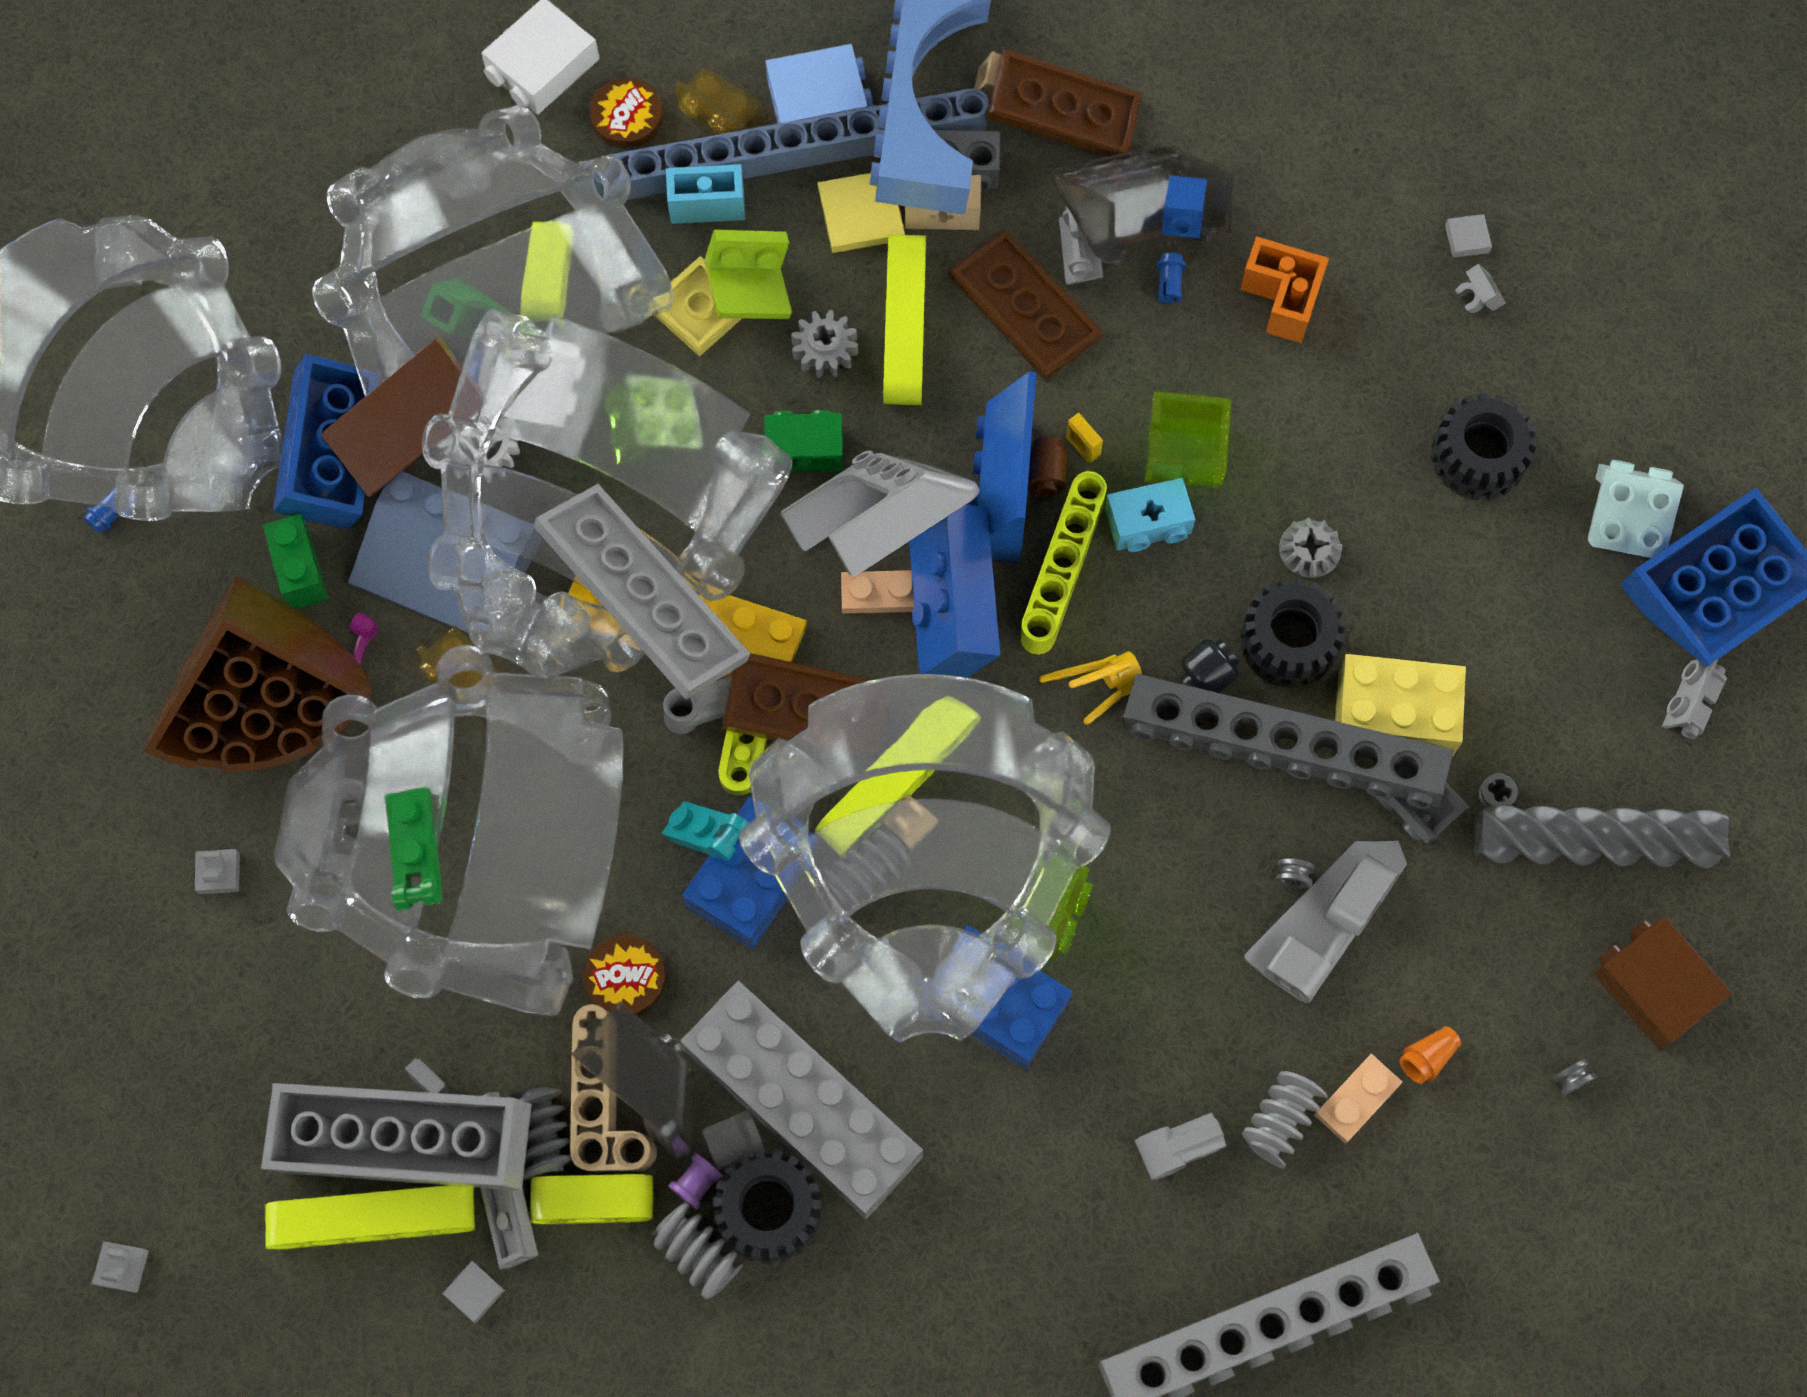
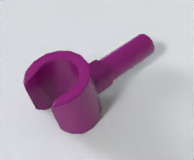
(366, 630)

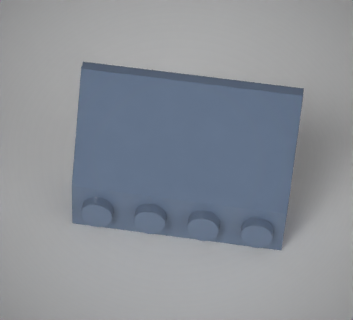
(397, 548)

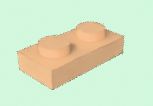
(877, 592)
(1358, 1098)

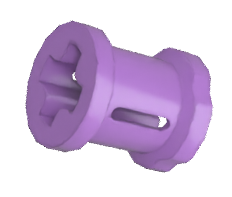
(696, 1181)

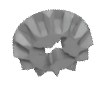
(1298, 558)

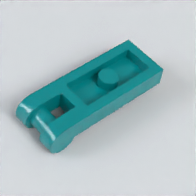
(705, 830)

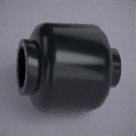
(1210, 666)

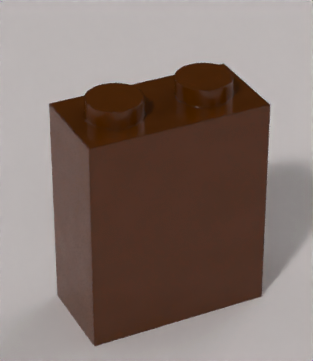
(1661, 981)

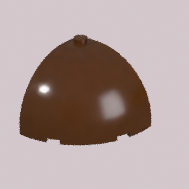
(254, 687)

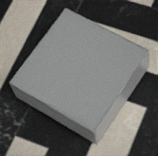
(1468, 236)
(426, 1078)
(473, 1292)

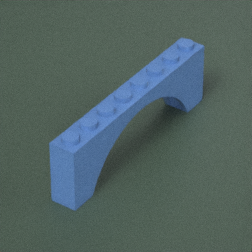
(915, 162)

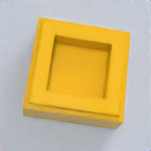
(1084, 438)

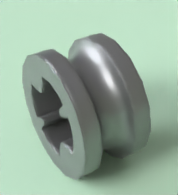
(1507, 785)
(1295, 873)
(1574, 1077)

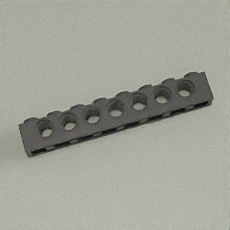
(1310, 733)

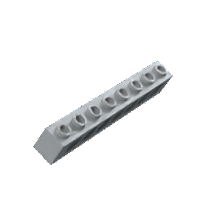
(1404, 1258)

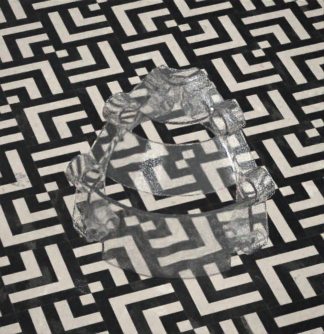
(574, 267)
(615, 414)
(221, 441)
(535, 848)
(924, 974)

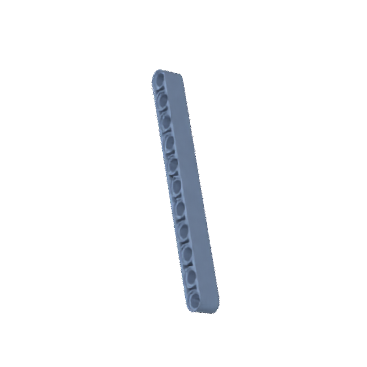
(805, 133)

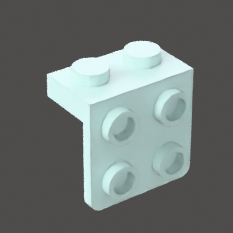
(1634, 509)

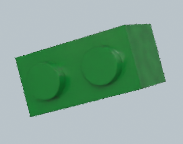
(809, 439)
(295, 561)

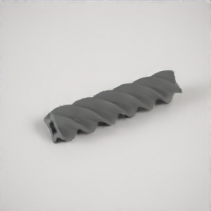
(1589, 833)

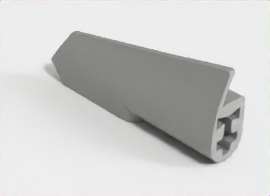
(1326, 918)

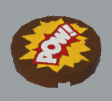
(626, 112)
(625, 971)

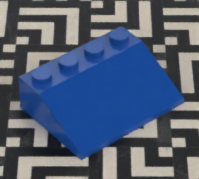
(1005, 465)
(1723, 579)

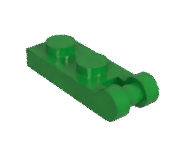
(413, 848)

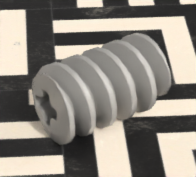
(1282, 1116)
(695, 1251)

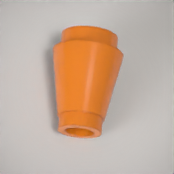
(1429, 1055)

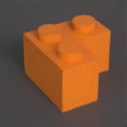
(1290, 279)

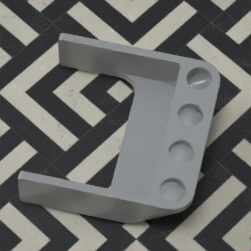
(876, 507)

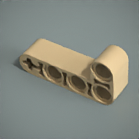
(604, 1128)

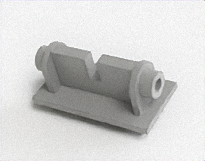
(1078, 258)
(1687, 706)

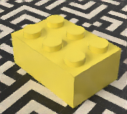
(1403, 698)

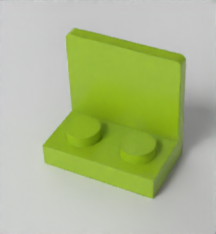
(748, 274)

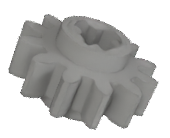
(810, 347)

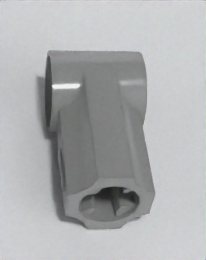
(704, 707)
(1169, 1149)

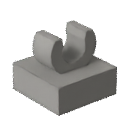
(1484, 288)
(217, 871)
(120, 1267)

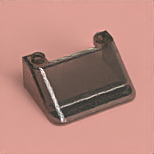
(1125, 194)

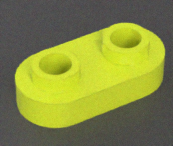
(738, 757)

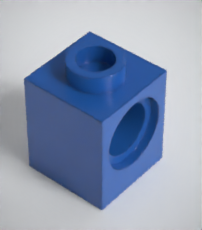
(1184, 206)

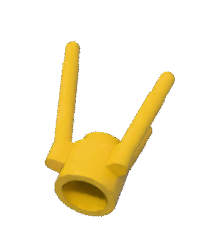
(1115, 670)

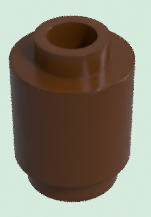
(1047, 467)

